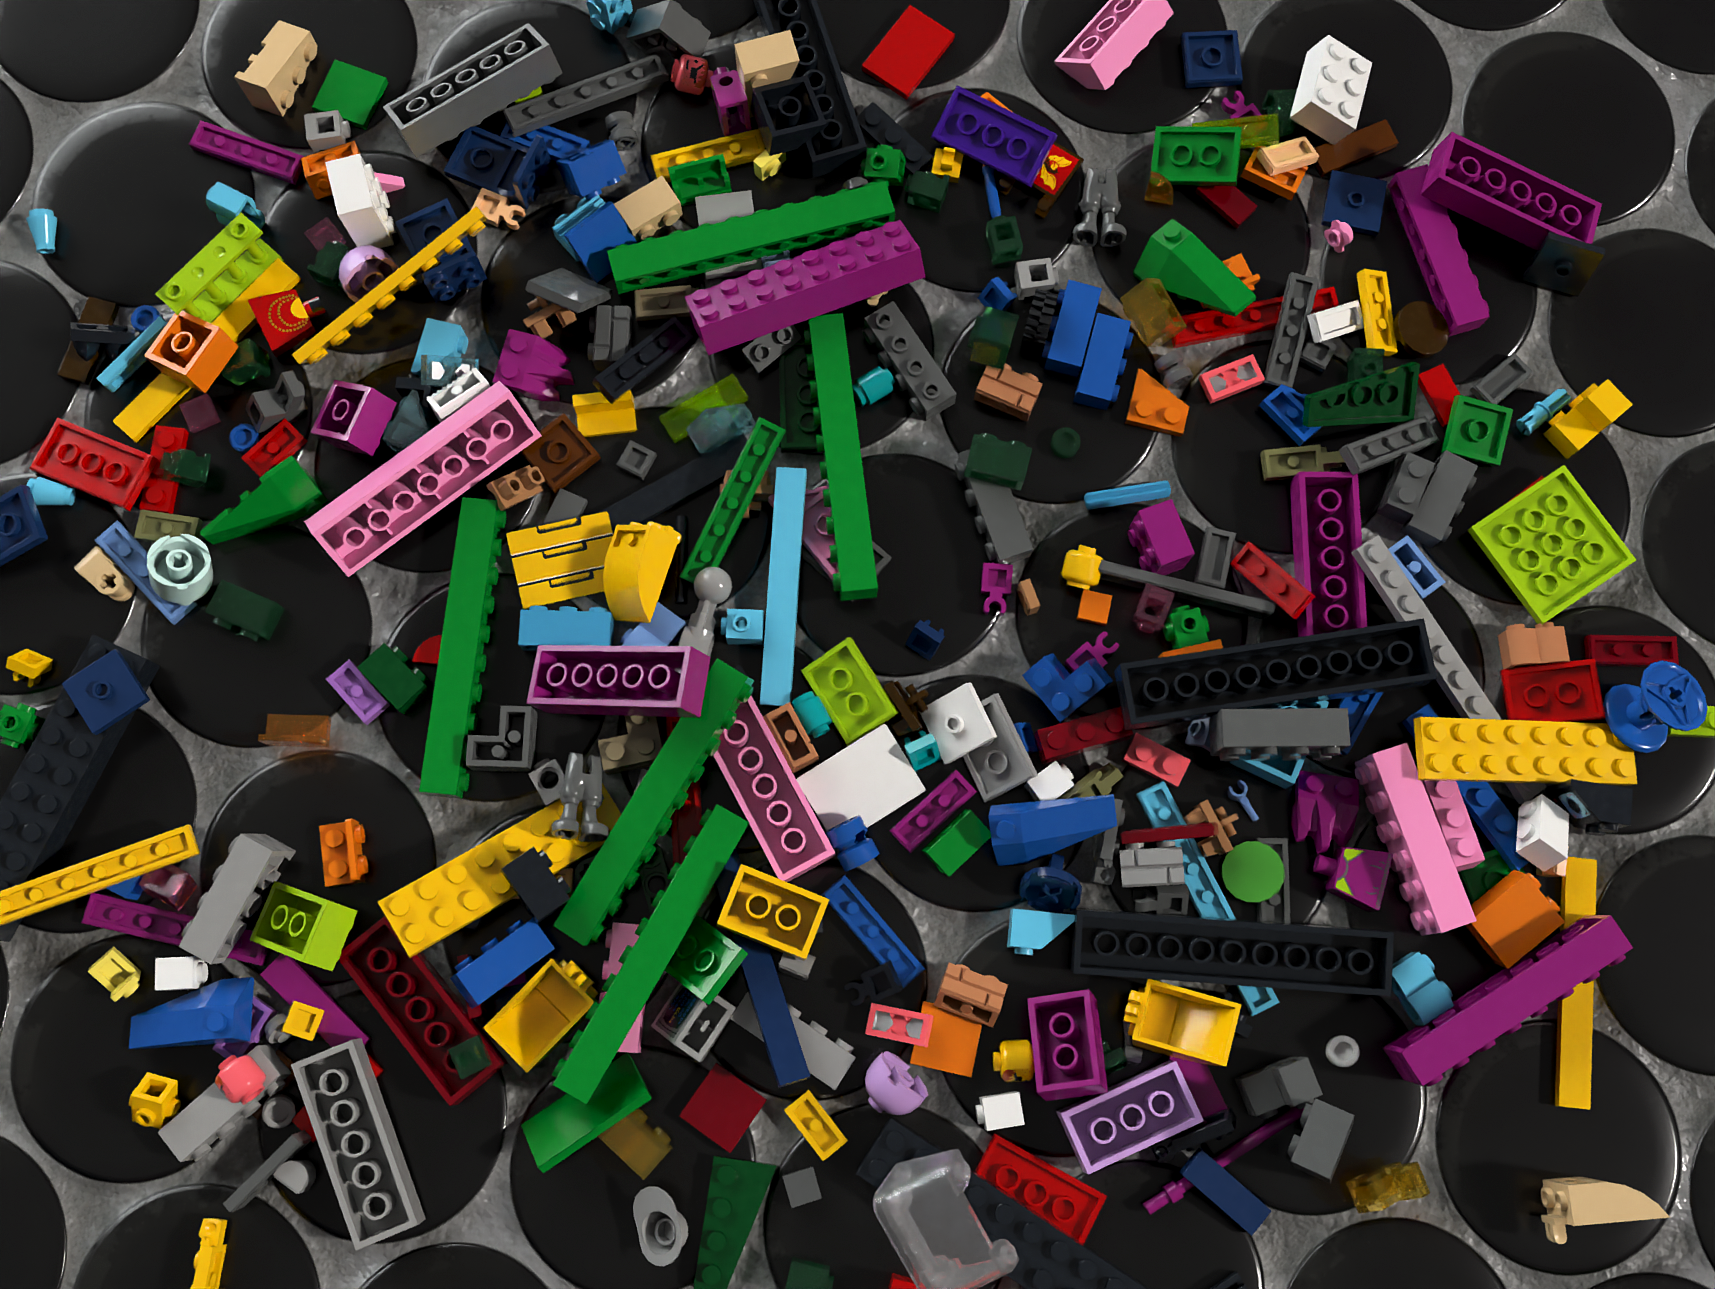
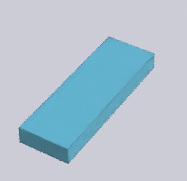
(131, 357)

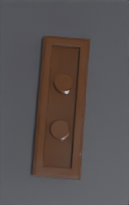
(1355, 147)

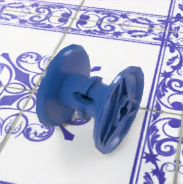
(1666, 699)

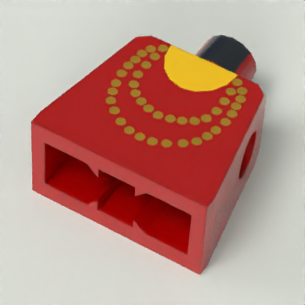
(285, 318)

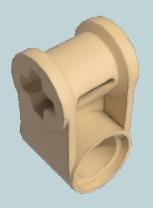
(104, 574)

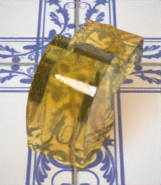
(1387, 1185)

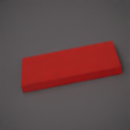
(93, 464)
(1042, 1187)

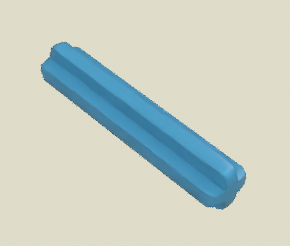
(1127, 495)

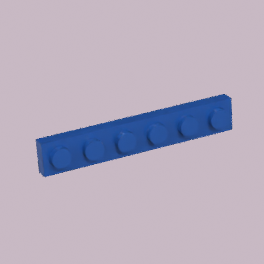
(1484, 808)

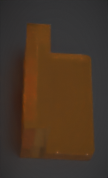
(297, 730)

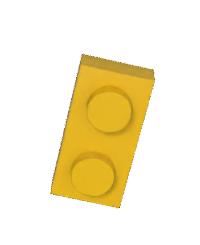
(815, 1125)

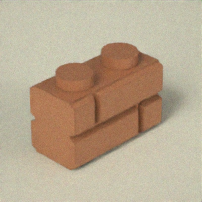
(1008, 391)
(791, 737)
(971, 994)

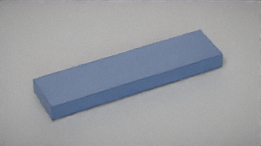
(132, 560)

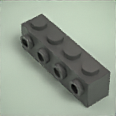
(909, 361)

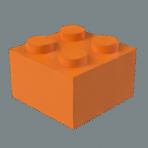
(191, 351)

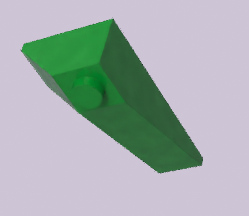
(1192, 270)
(283, 496)

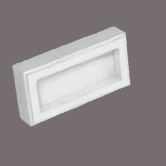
(1336, 321)

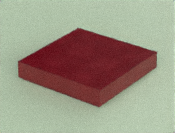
(723, 1107)

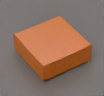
(1094, 607)

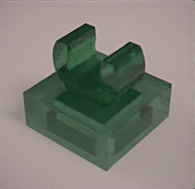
(470, 1057)
(1114, 1059)

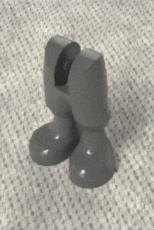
(1104, 199)
(585, 789)

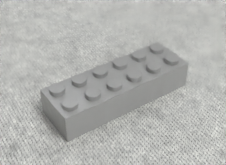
(358, 1143)

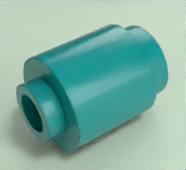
(873, 386)
(812, 714)

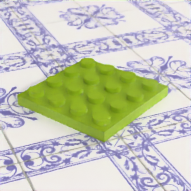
(1551, 545)

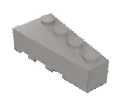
(234, 896)

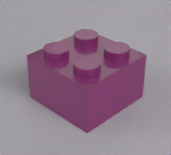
(353, 417)
(1160, 539)

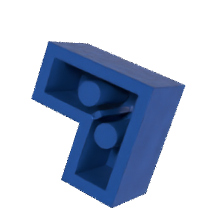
(591, 169)
(1064, 691)

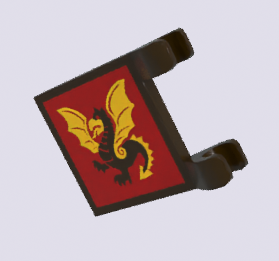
(1052, 178)

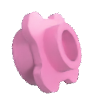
(1339, 235)

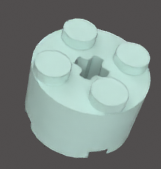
(180, 568)

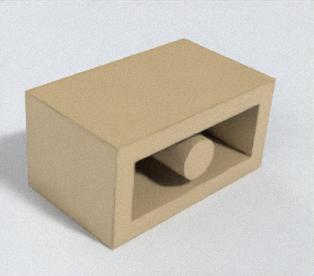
(649, 209)

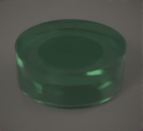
(1065, 442)

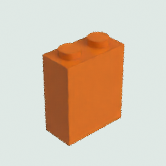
(1513, 918)

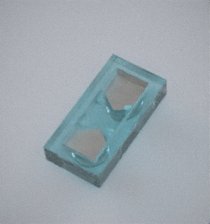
(444, 369)

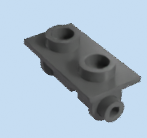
(769, 347)

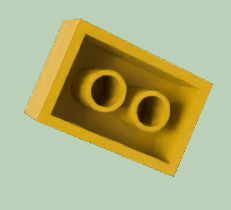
(772, 912)

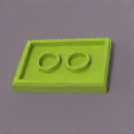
(849, 691)

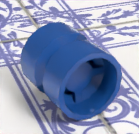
(852, 843)

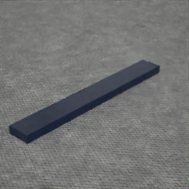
(766, 995)

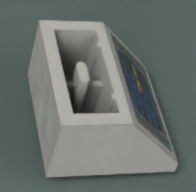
(692, 1022)

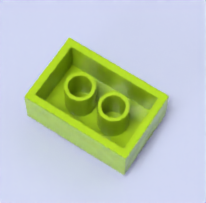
(303, 926)

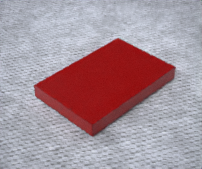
(908, 52)
(1553, 692)

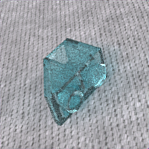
(408, 424)
(719, 426)

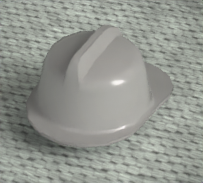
(659, 1226)

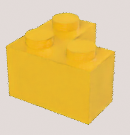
(1589, 415)

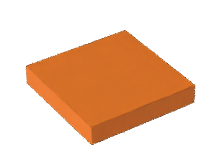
(951, 1042)

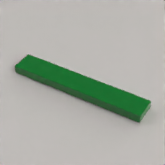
(734, 499)

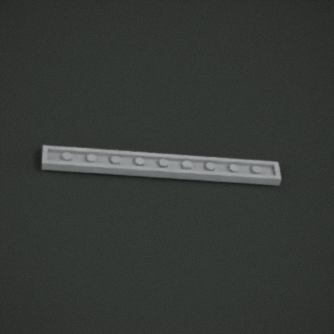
(1450, 669)

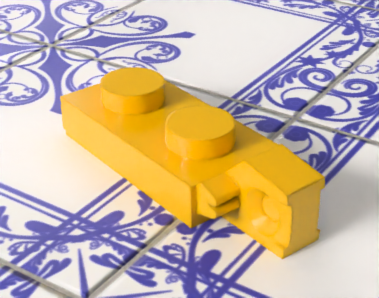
(211, 1255)

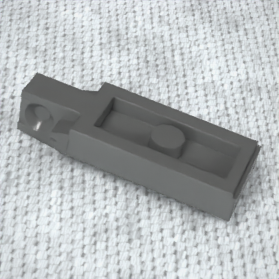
(1105, 848)

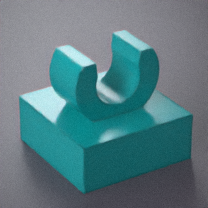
(922, 751)

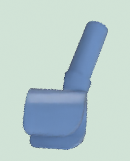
(1243, 799)

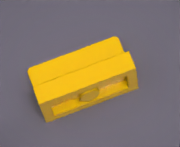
(600, 417)

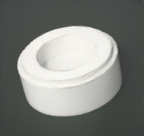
(1342, 1051)

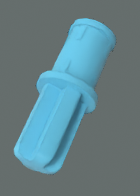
(1543, 411)

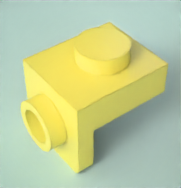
(768, 165)
(116, 974)

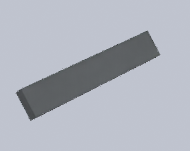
(585, 95)
(1187, 590)

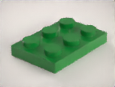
(1197, 155)
(705, 960)

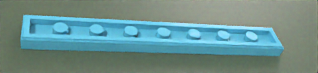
(783, 586)
(1202, 885)

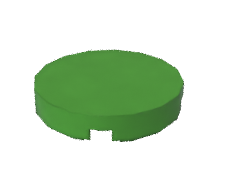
(1253, 872)

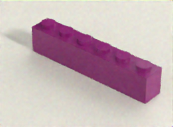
(1438, 253)

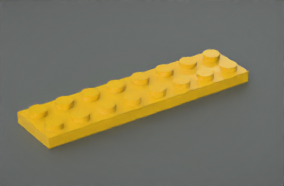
(382, 294)
(1520, 751)
(474, 881)

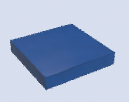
(596, 236)

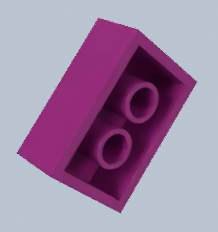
(1067, 1045)

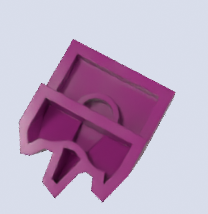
(532, 366)
(1324, 809)

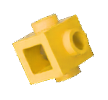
(154, 1101)

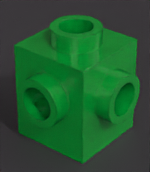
(884, 165)
(1186, 627)
(19, 725)

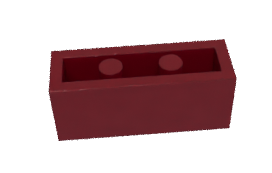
(1081, 735)

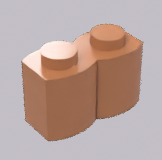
(1533, 646)

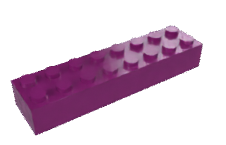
(805, 286)
(1508, 999)

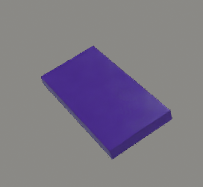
(994, 136)

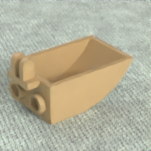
(1591, 1202)

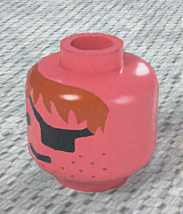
(691, 74)
(240, 1079)

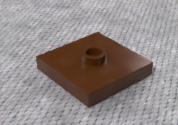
(560, 453)

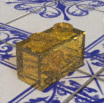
(1152, 312)
(637, 1143)

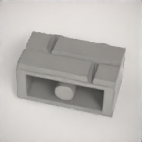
(1152, 865)

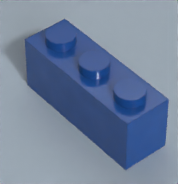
(1071, 328)
(1103, 362)
(501, 962)

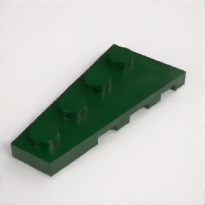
(1368, 400)
(730, 1211)

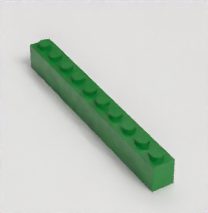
(750, 237)
(842, 458)
(462, 648)
(652, 806)
(650, 955)

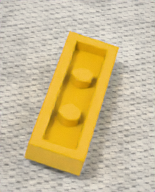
(1376, 310)

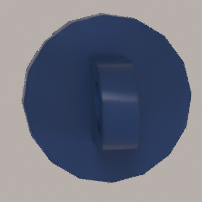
(1051, 887)

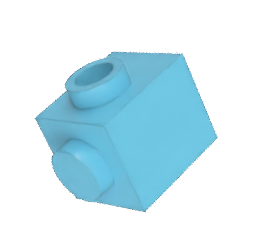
(743, 627)

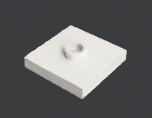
(958, 723)

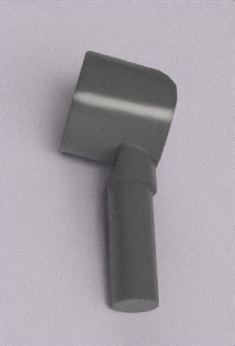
(1132, 1053)

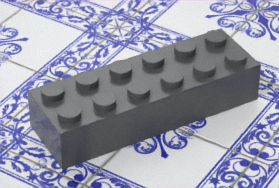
(473, 90)

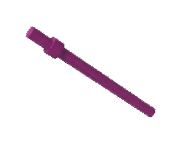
(1174, 1190)

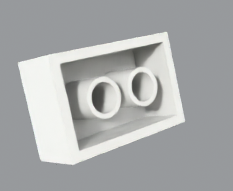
(1331, 90)
(361, 201)

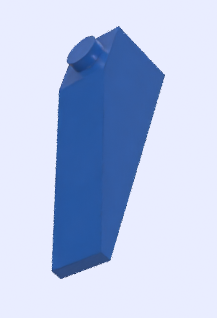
(1042, 827)
(202, 1017)

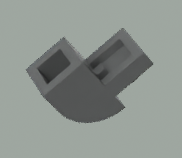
(273, 405)

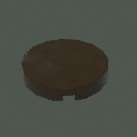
(1421, 329)

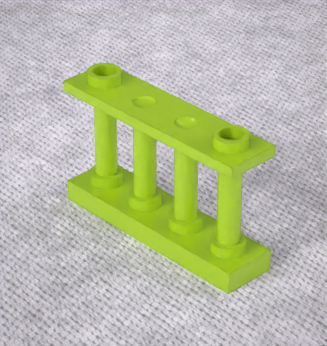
(210, 263)

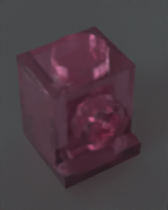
(1159, 601)
(169, 885)

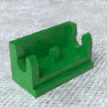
(699, 178)
(957, 842)

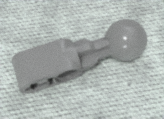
(712, 588)

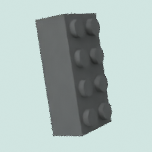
(1279, 733)
(1321, 1140)

